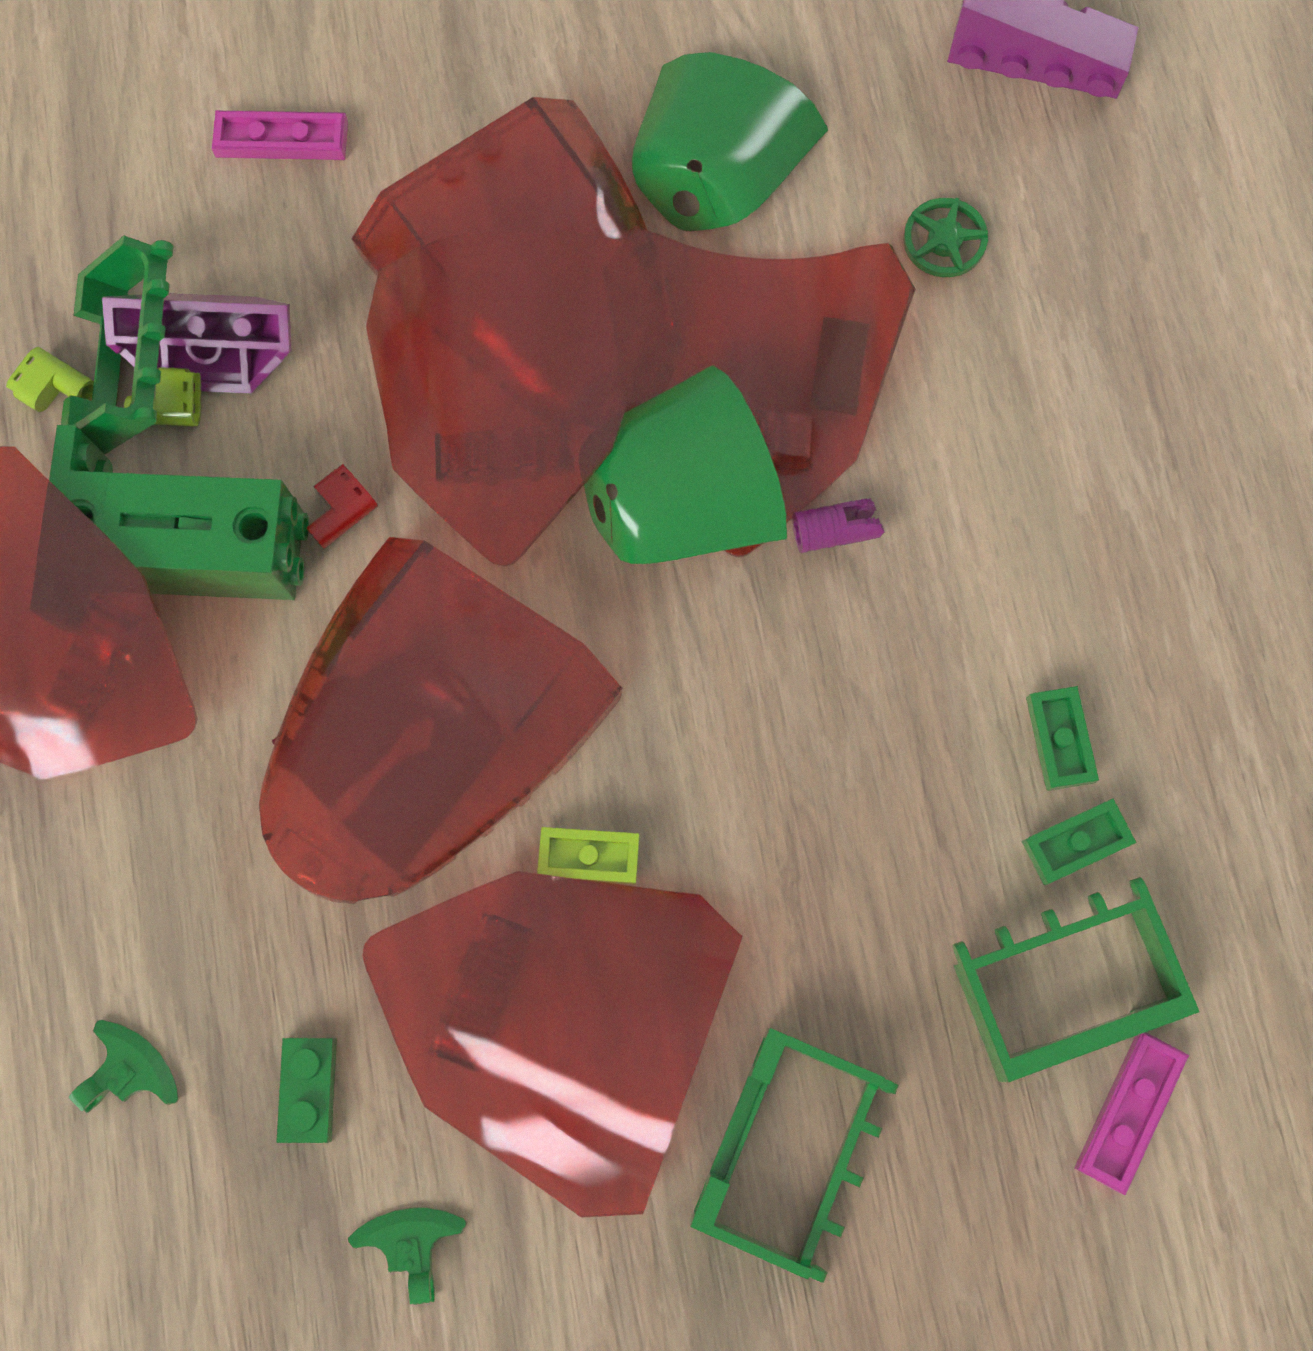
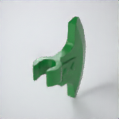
(129, 1068)
(408, 1242)

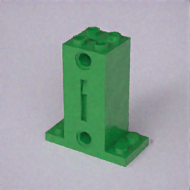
(188, 529)

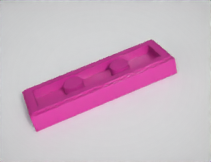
(280, 135)
(1131, 1112)

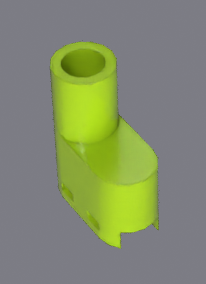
(45, 379)
(176, 398)

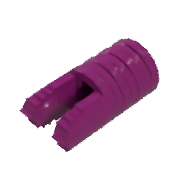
(836, 525)

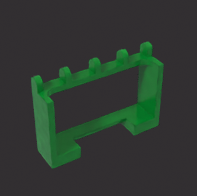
(114, 275)
(1176, 1006)
(718, 1179)

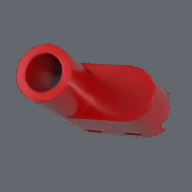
(347, 502)

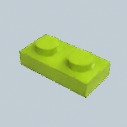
(589, 855)

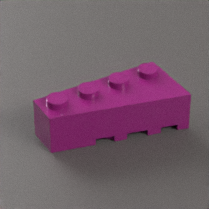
(1045, 44)

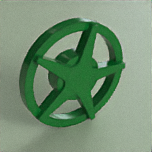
(945, 237)

